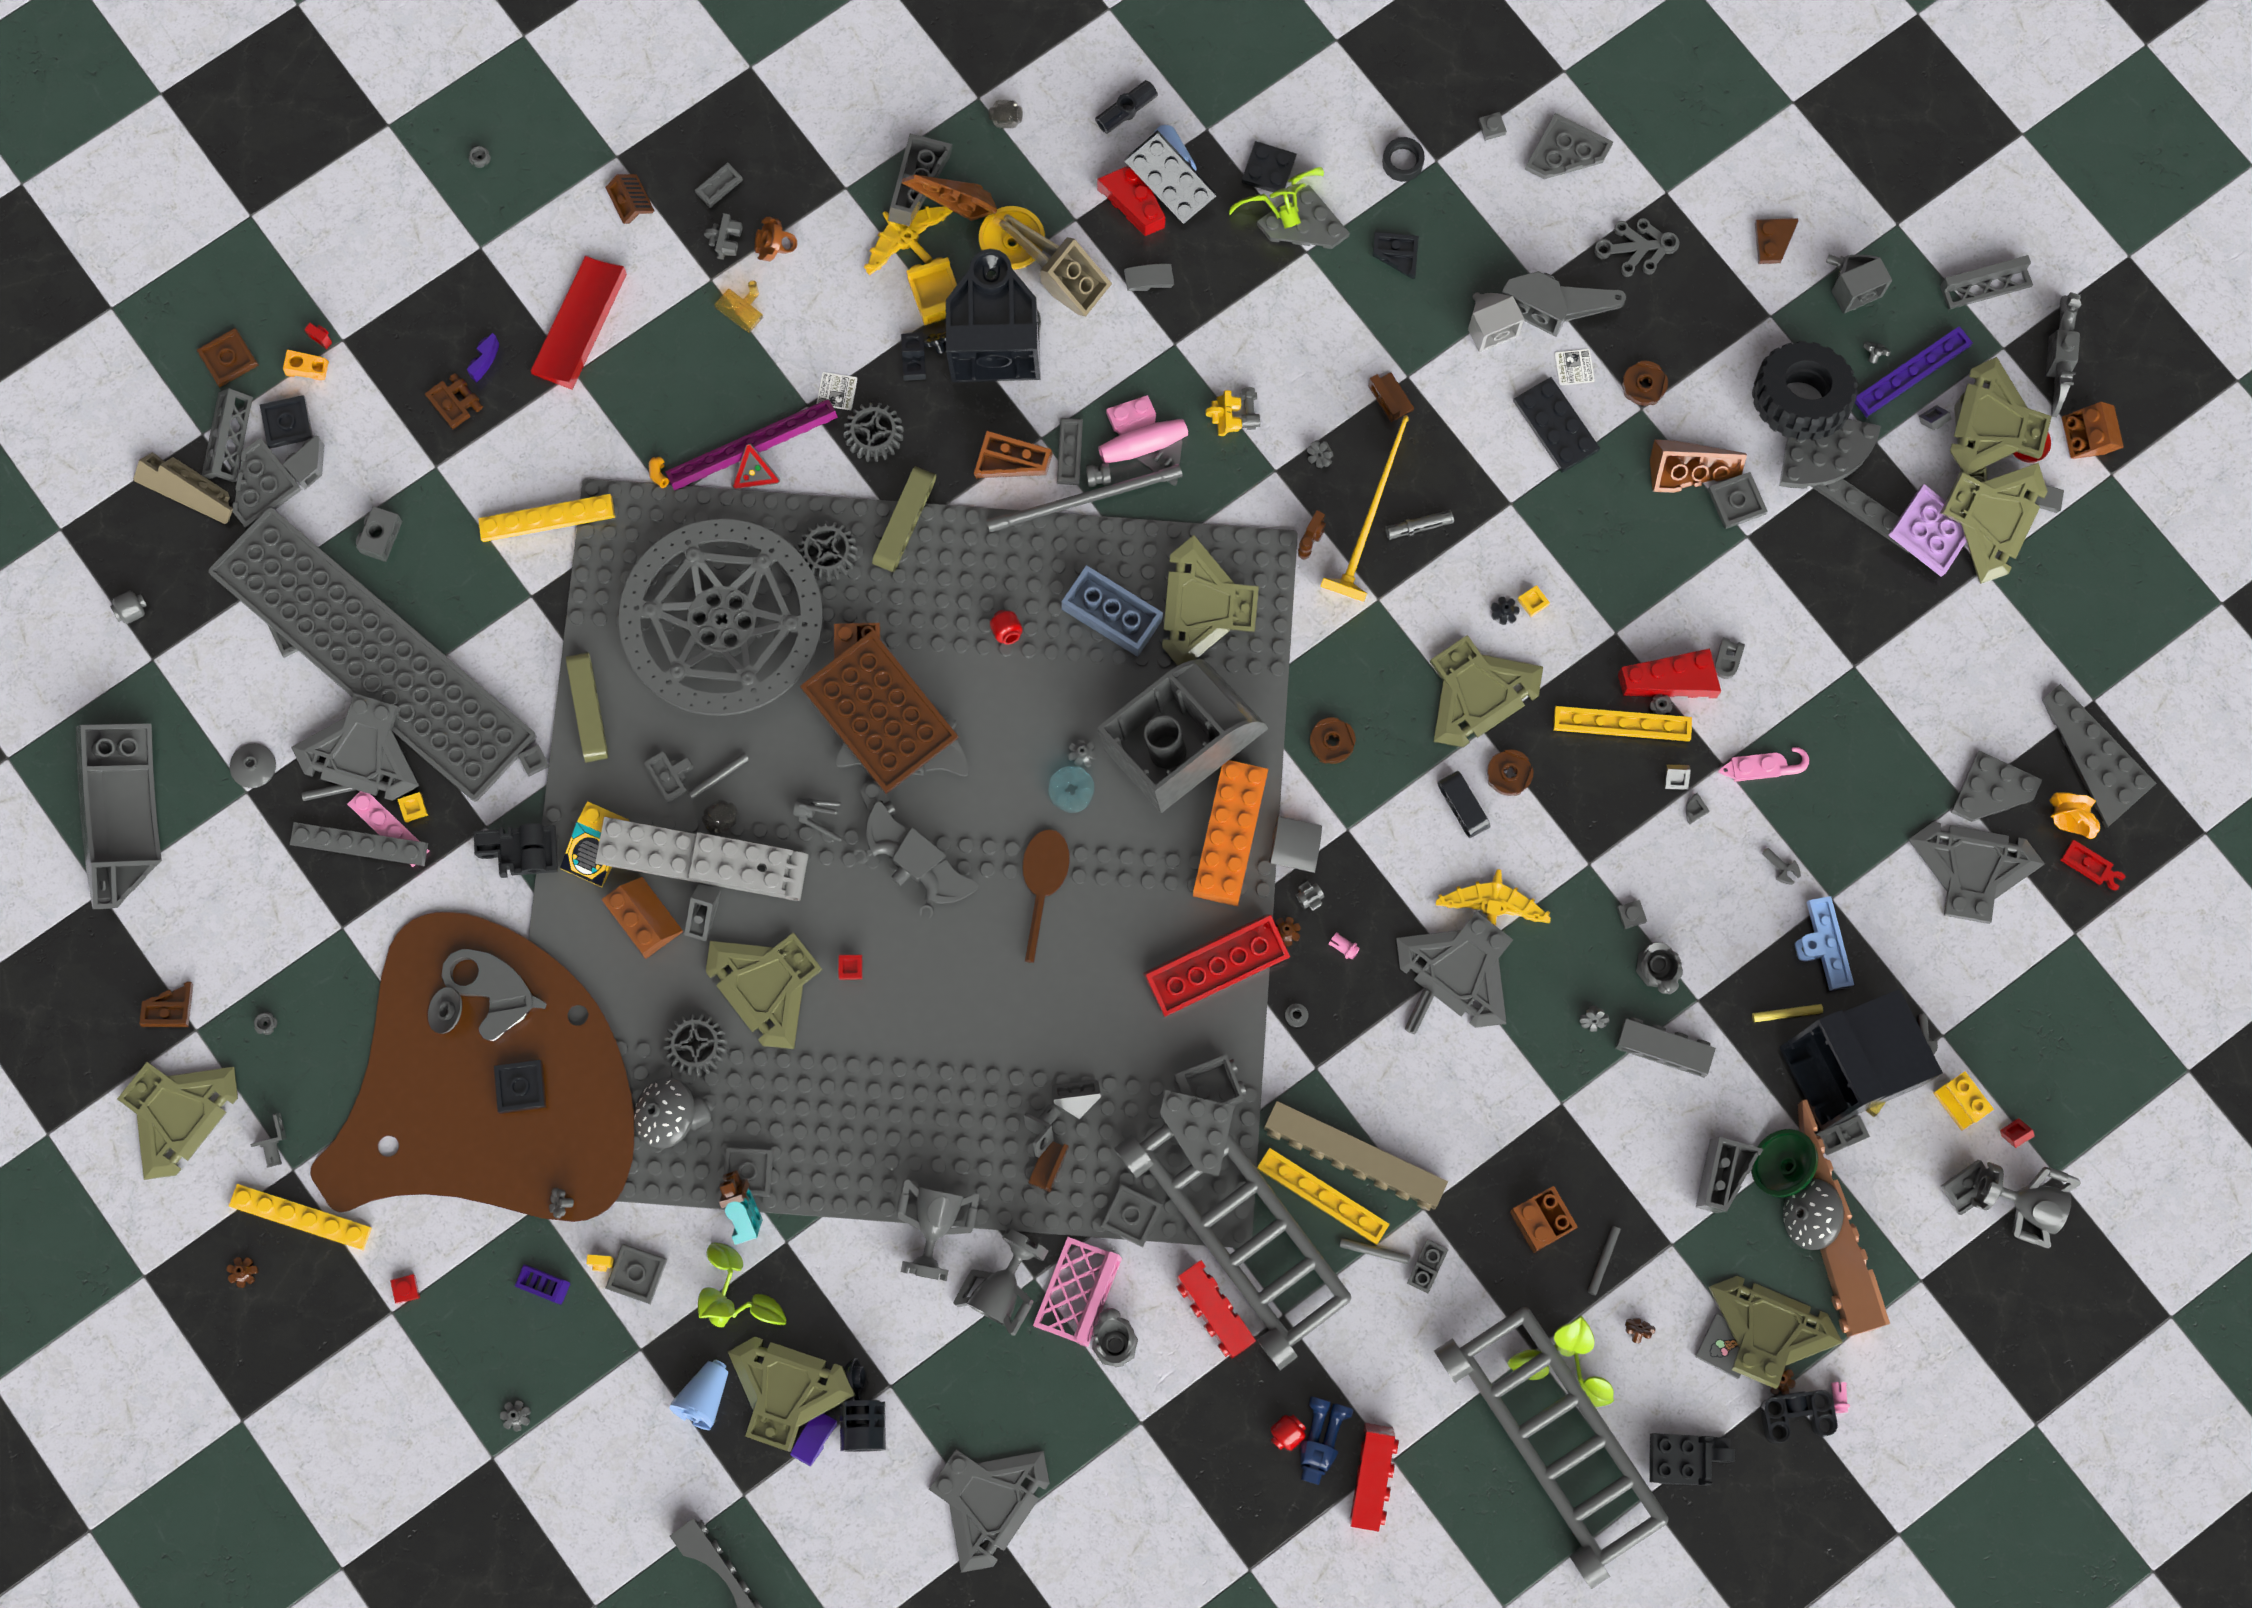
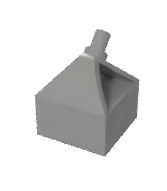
(1494, 320)

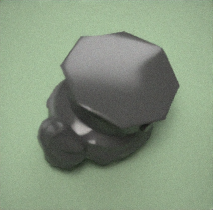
(1660, 967)
(1114, 1339)

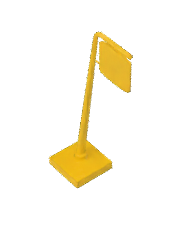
(1346, 583)

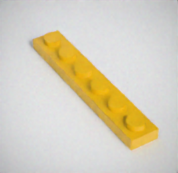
(546, 517)
(1622, 723)
(1323, 1196)
(300, 1217)

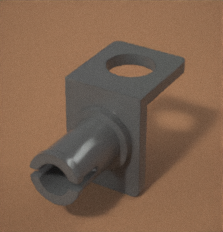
(1042, 1127)
(270, 1146)

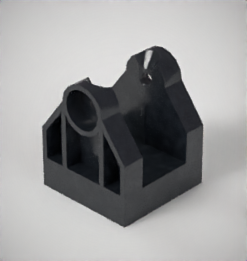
(992, 324)

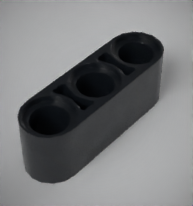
(1463, 804)

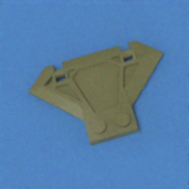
(1996, 421)
(1995, 516)
(1203, 603)
(1479, 691)
(764, 985)
(176, 1113)
(1770, 1329)
(785, 1389)

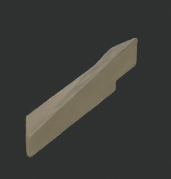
(184, 486)

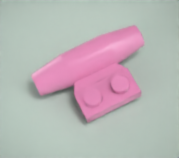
(1138, 431)

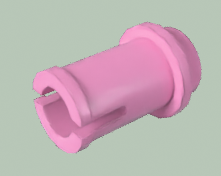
(1344, 946)
(1840, 1398)

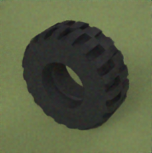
(1809, 365)

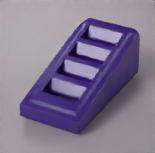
(556, 1290)

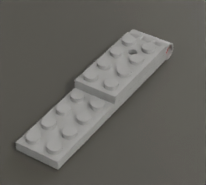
(702, 858)

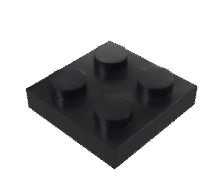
(1268, 167)
(286, 421)
(520, 1086)

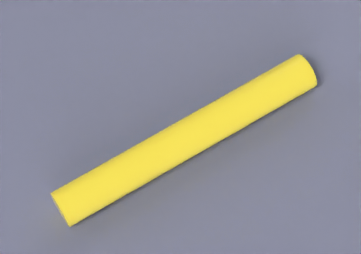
(1787, 1013)

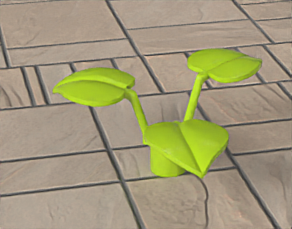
(1288, 212)
(719, 1308)
(1572, 1340)

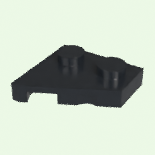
(1397, 251)

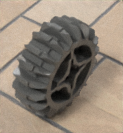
(856, 426)
(835, 534)
(705, 1043)

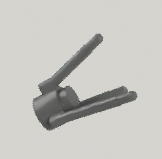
(806, 808)

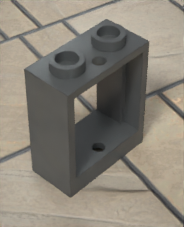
(1230, 1068)

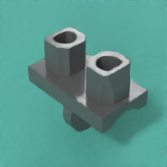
(724, 245)

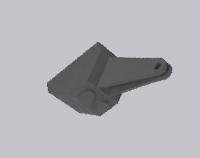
(1550, 305)

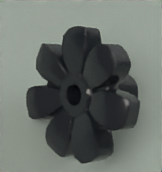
(937, 341)
(1505, 610)

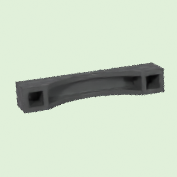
(695, 1544)

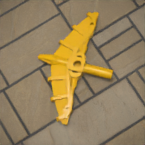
(903, 237)
(1494, 900)

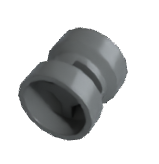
(1098, 475)

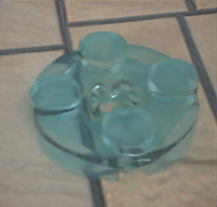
(1077, 777)

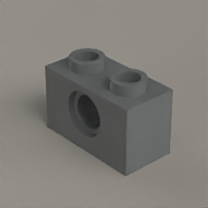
(379, 546)

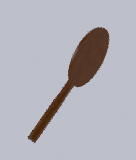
(1044, 873)

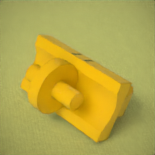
(1222, 413)

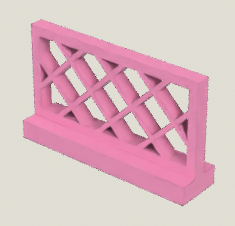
(1097, 1297)

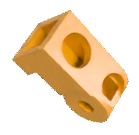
(305, 365)

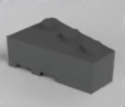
(1724, 1172)

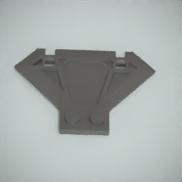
(360, 751)
(1974, 867)
(1461, 968)
(988, 1502)

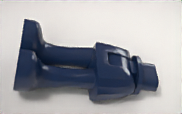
(1319, 1456)

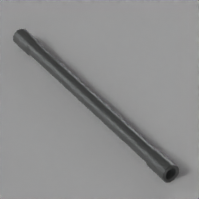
(1004, 521)

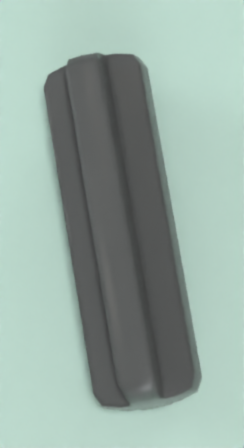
(1419, 1012)

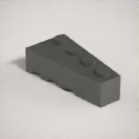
(923, 158)

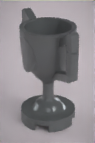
(2040, 1205)
(934, 1219)
(999, 1290)

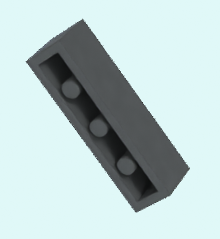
(1665, 1048)

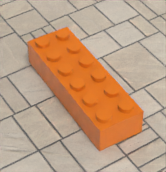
(1230, 832)

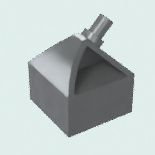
(1859, 280)

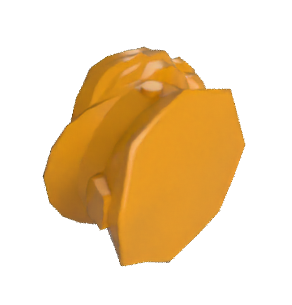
(2074, 814)

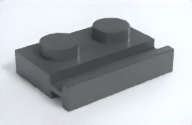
(1960, 1189)

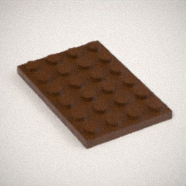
(879, 712)

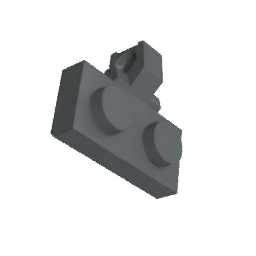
(668, 775)

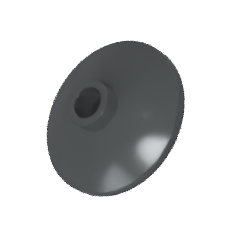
(260, 772)
(444, 1010)

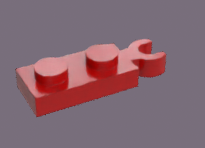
(2091, 865)

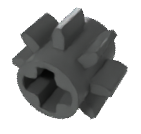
(1309, 895)

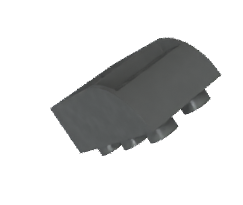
(1179, 732)

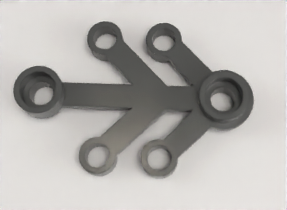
(1639, 246)

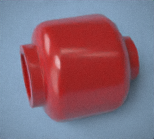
(1006, 627)
(1287, 1432)

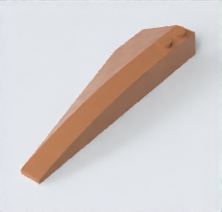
(1852, 1284)

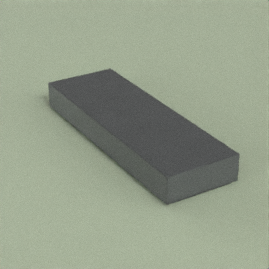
(1069, 451)

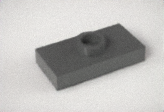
(718, 185)

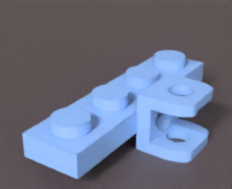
(1826, 944)

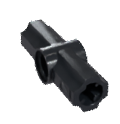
(1136, 99)

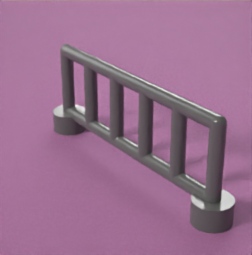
(1277, 1341)
(1590, 1558)

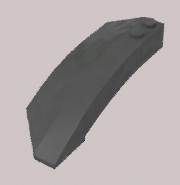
(117, 809)

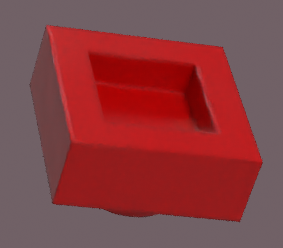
(319, 335)
(850, 967)
(2017, 1133)
(405, 1289)

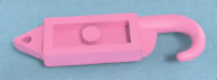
(1763, 766)

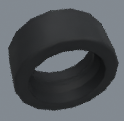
(1408, 144)

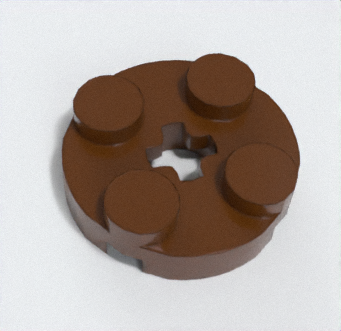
(1633, 389)
(1338, 729)
(1503, 761)

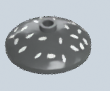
(672, 1114)
(1821, 1216)

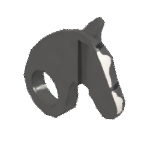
(496, 980)

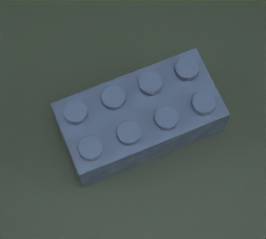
(1112, 611)

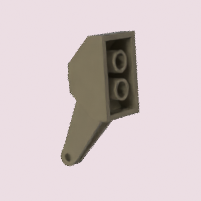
(1068, 273)

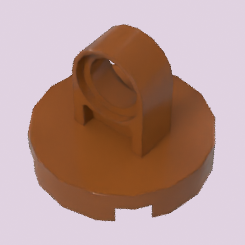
(769, 240)

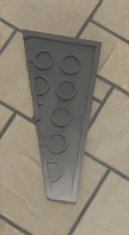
(2101, 762)

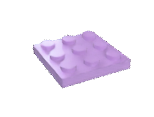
(1929, 533)

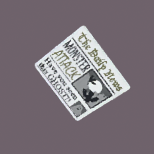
(1574, 367)
(838, 389)

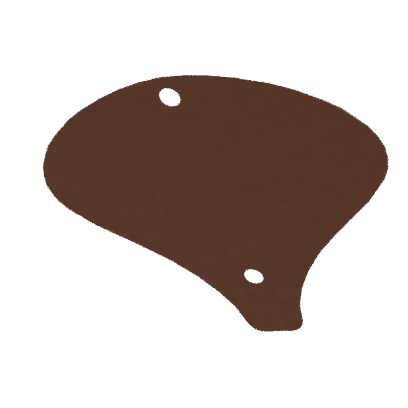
(442, 1091)

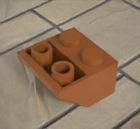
(2092, 431)
(848, 634)
(1543, 1219)

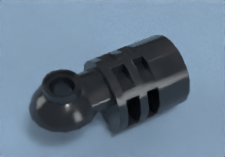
(859, 1411)

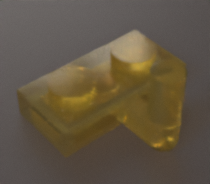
(740, 309)

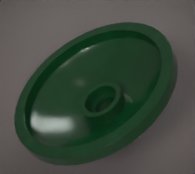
(1779, 1154)

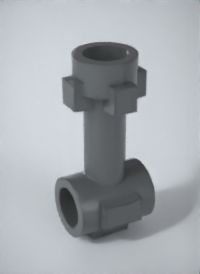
(1251, 419)

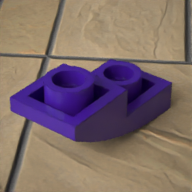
(487, 349)
(813, 1438)

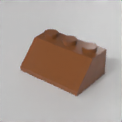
(642, 916)

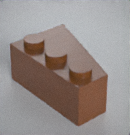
(1011, 458)

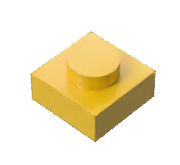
(1533, 601)
(412, 807)
(599, 1262)

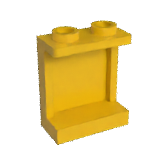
(931, 287)
(1963, 1101)

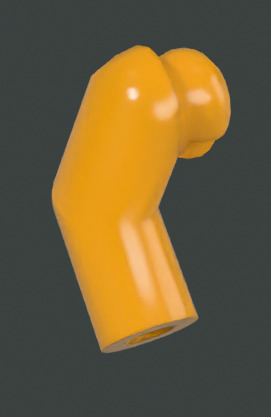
(655, 465)

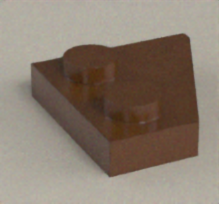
(1773, 238)
(168, 1009)

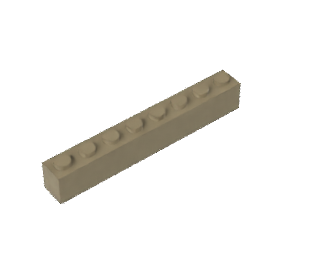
(1355, 1155)

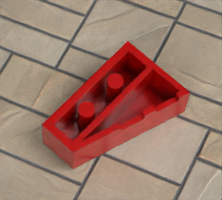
(1133, 199)

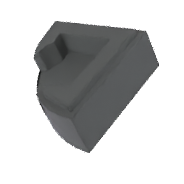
(1695, 809)

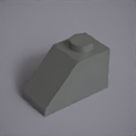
(702, 912)

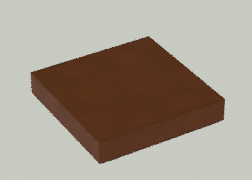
(227, 357)

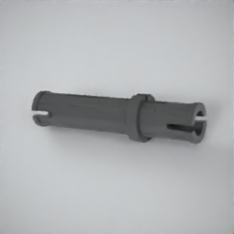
(1416, 525)

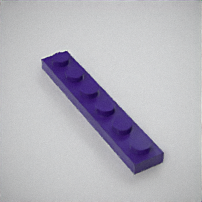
(1913, 371)

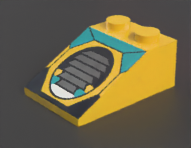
(584, 844)

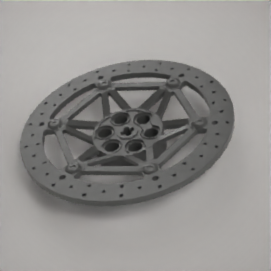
(721, 611)

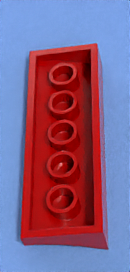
(579, 322)
(1216, 964)

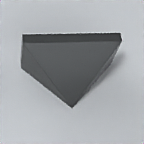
(1076, 1097)

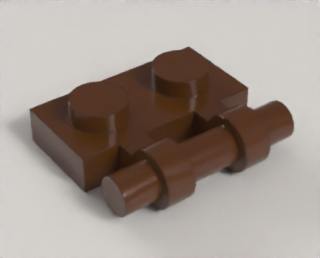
(448, 405)
(1313, 533)

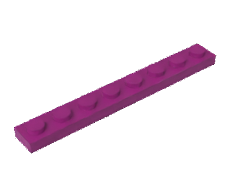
(761, 439)

